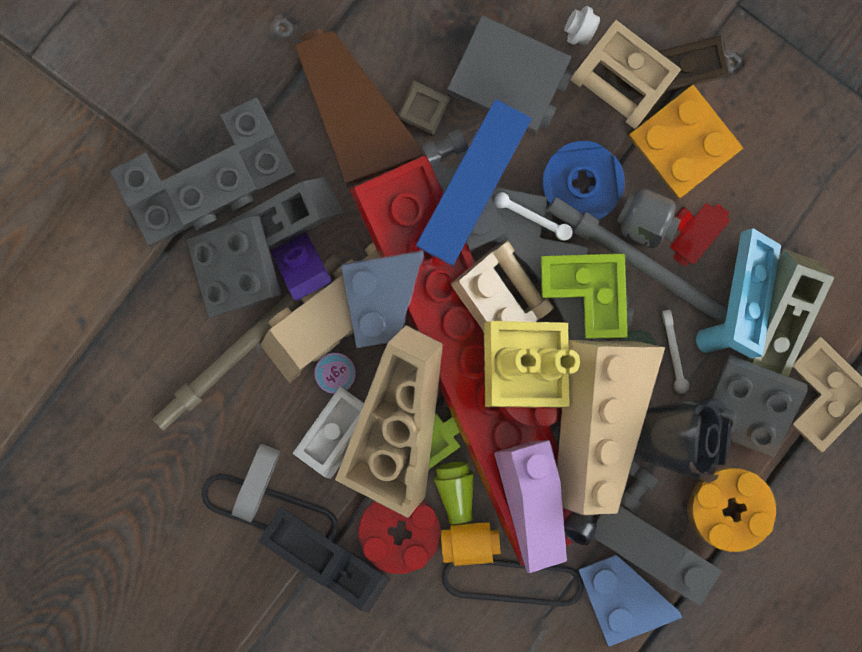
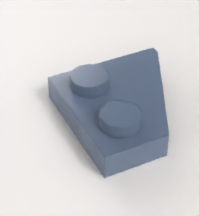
(380, 295)

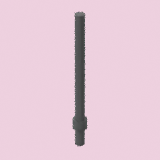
(588, 227)

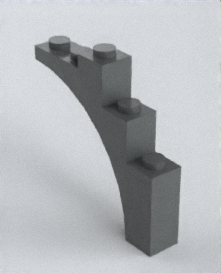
(529, 247)

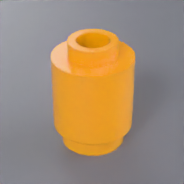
(470, 544)

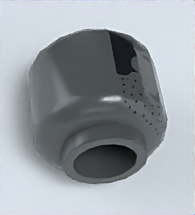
(648, 218)

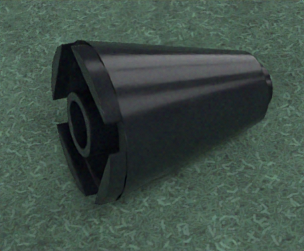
(686, 438)

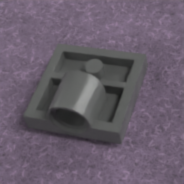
(234, 267)
(757, 403)

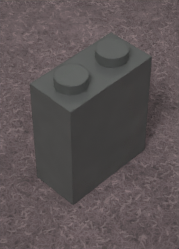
(512, 70)

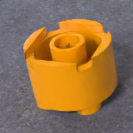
(752, 521)

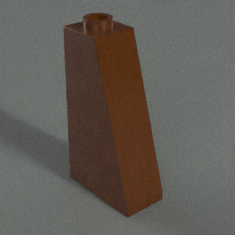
(356, 116)

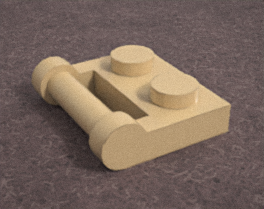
(632, 62)
(490, 298)

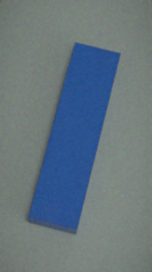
(473, 182)

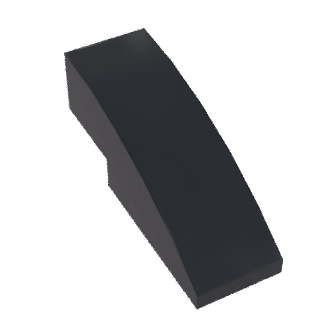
(324, 560)

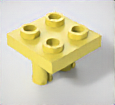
(528, 364)

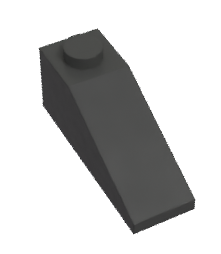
(295, 211)
(657, 554)

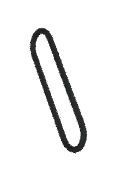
(210, 506)
(451, 590)

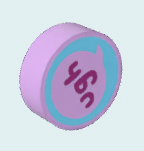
(334, 372)

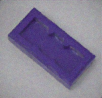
(301, 266)

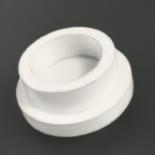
(581, 26)

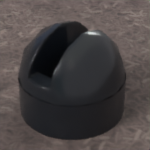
(580, 528)

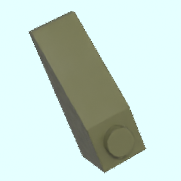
(796, 300)

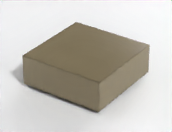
(423, 108)

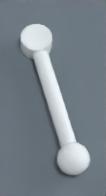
(562, 232)
(680, 385)

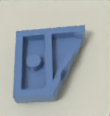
(624, 600)

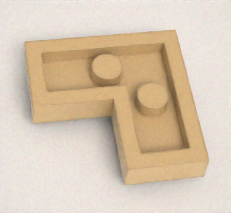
(837, 390)

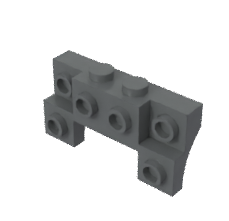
(209, 186)

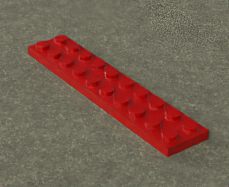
(396, 214)

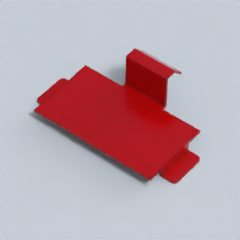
(698, 232)

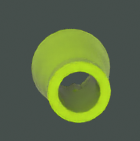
(456, 490)

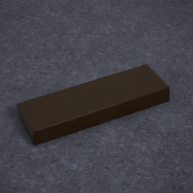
(698, 62)

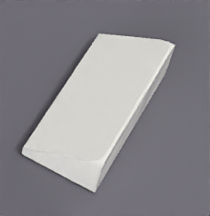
(330, 434)

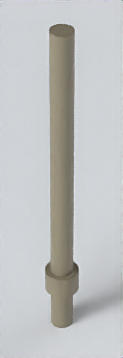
(189, 395)

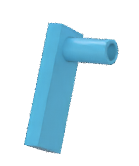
(749, 299)

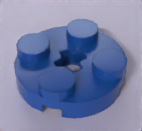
(597, 164)

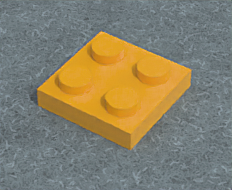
(685, 142)

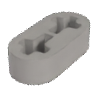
(256, 482)

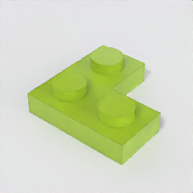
(598, 281)

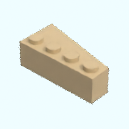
(312, 328)
(604, 421)
(395, 428)

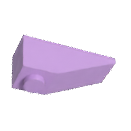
(534, 502)

